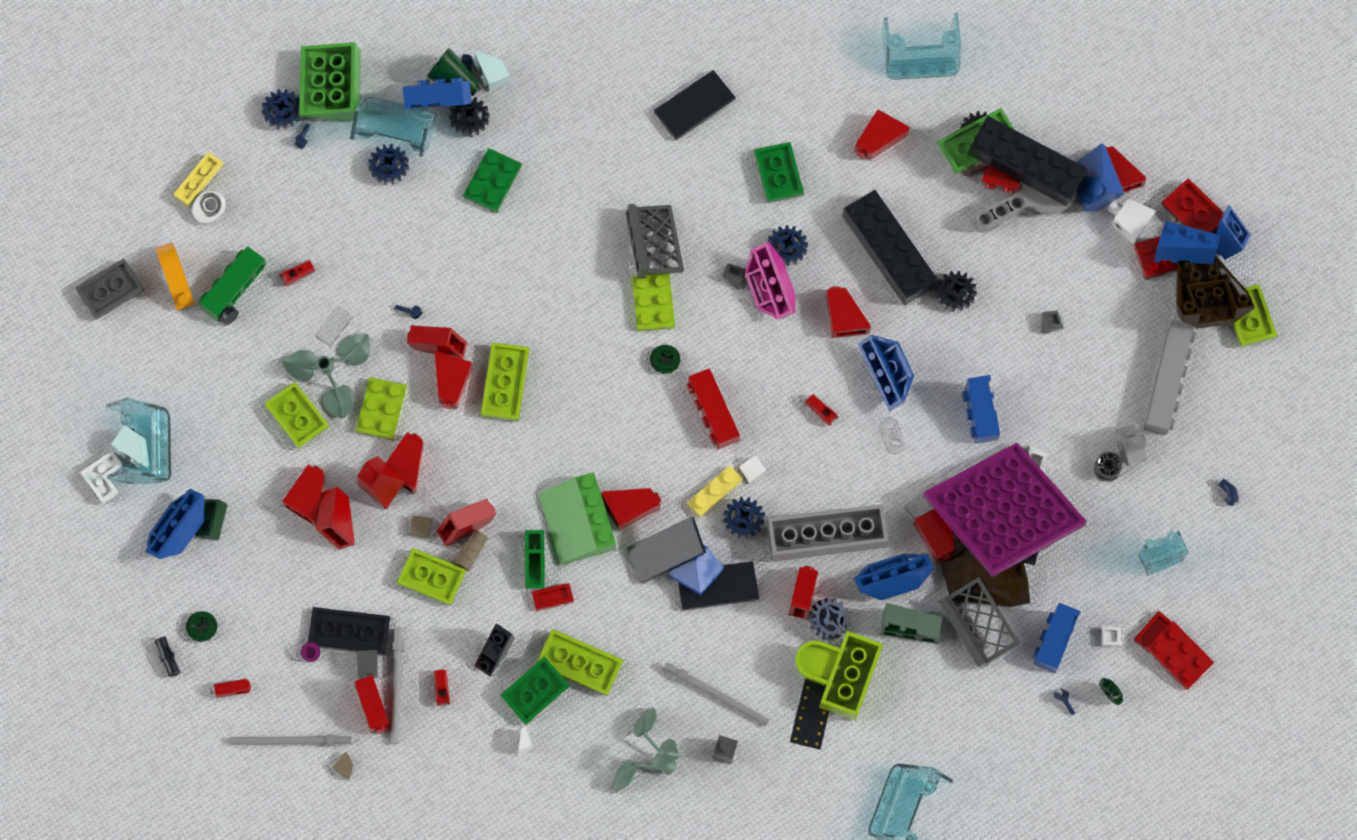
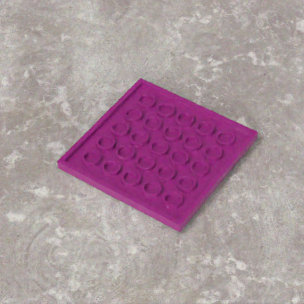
(1004, 509)

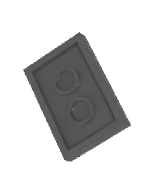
(109, 289)

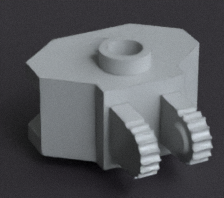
(1131, 444)

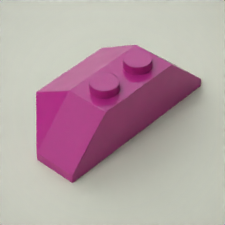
(770, 282)

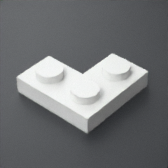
(97, 473)

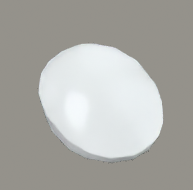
(208, 206)

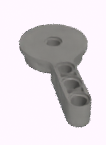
(1025, 198)

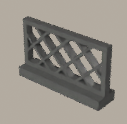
(638, 239)
(964, 631)

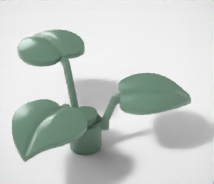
(304, 362)
(664, 760)

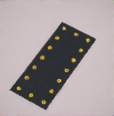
(810, 719)

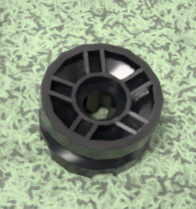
(1108, 458)

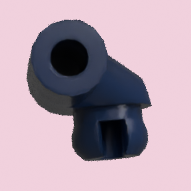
(1231, 492)

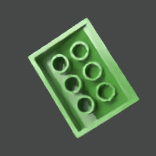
(330, 81)
(577, 519)

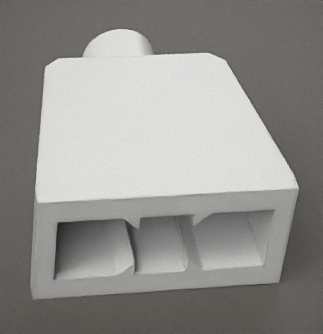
(1131, 219)

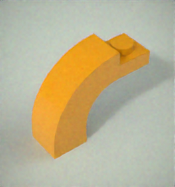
(174, 275)

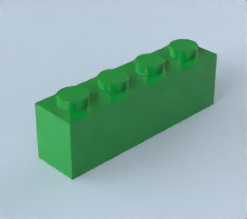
(233, 283)

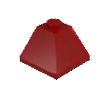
(380, 481)

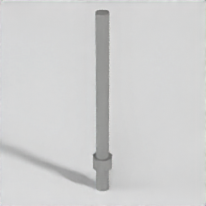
(397, 648)
(683, 675)
(330, 740)

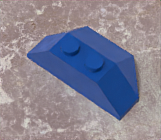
(888, 368)
(176, 525)
(894, 575)

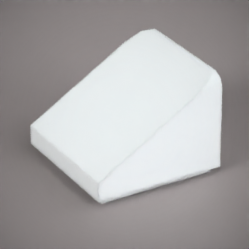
(1038, 455)
(753, 469)
(525, 742)

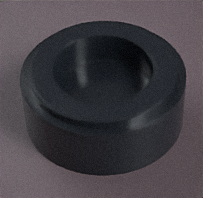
(229, 315)

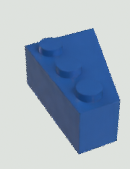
(981, 409)
(1055, 637)

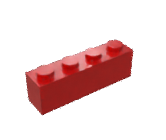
(714, 409)

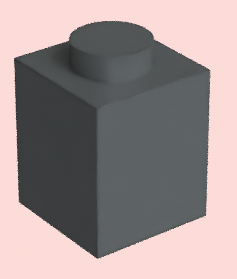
(367, 663)
(725, 749)

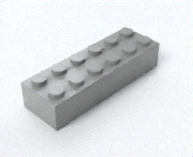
(827, 532)

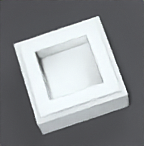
(1110, 636)

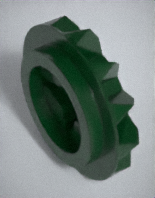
(669, 352)
(195, 620)
(1111, 691)

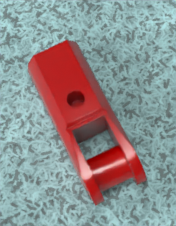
(300, 271)
(819, 408)
(441, 684)
(232, 687)

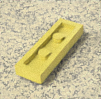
(198, 179)
(714, 491)

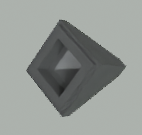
(734, 275)
(1051, 322)

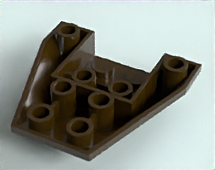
(1210, 295)
(1006, 588)

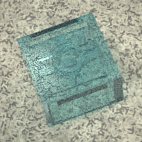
(1163, 552)

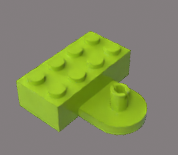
(842, 670)

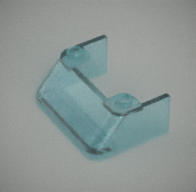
(922, 61)
(393, 121)
(154, 425)
(901, 800)

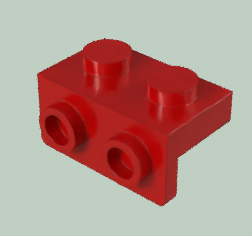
(995, 179)

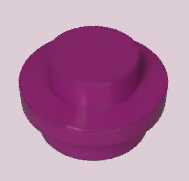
(310, 652)

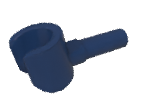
(467, 60)
(300, 140)
(415, 312)
(1064, 698)

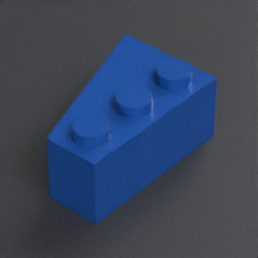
(437, 93)
(1186, 244)

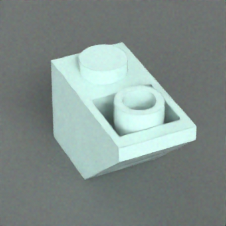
(492, 70)
(133, 445)

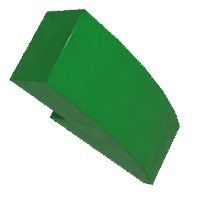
(534, 559)

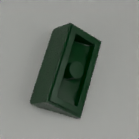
(213, 519)

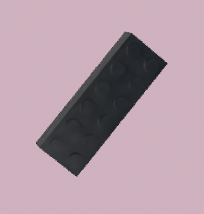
(1027, 160)
(890, 247)

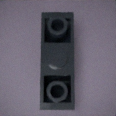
(494, 649)

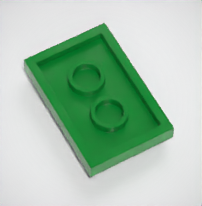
(778, 172)
(492, 180)
(535, 690)

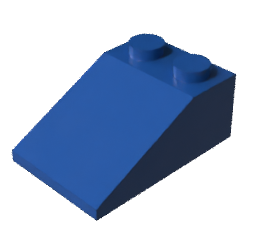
(1100, 181)

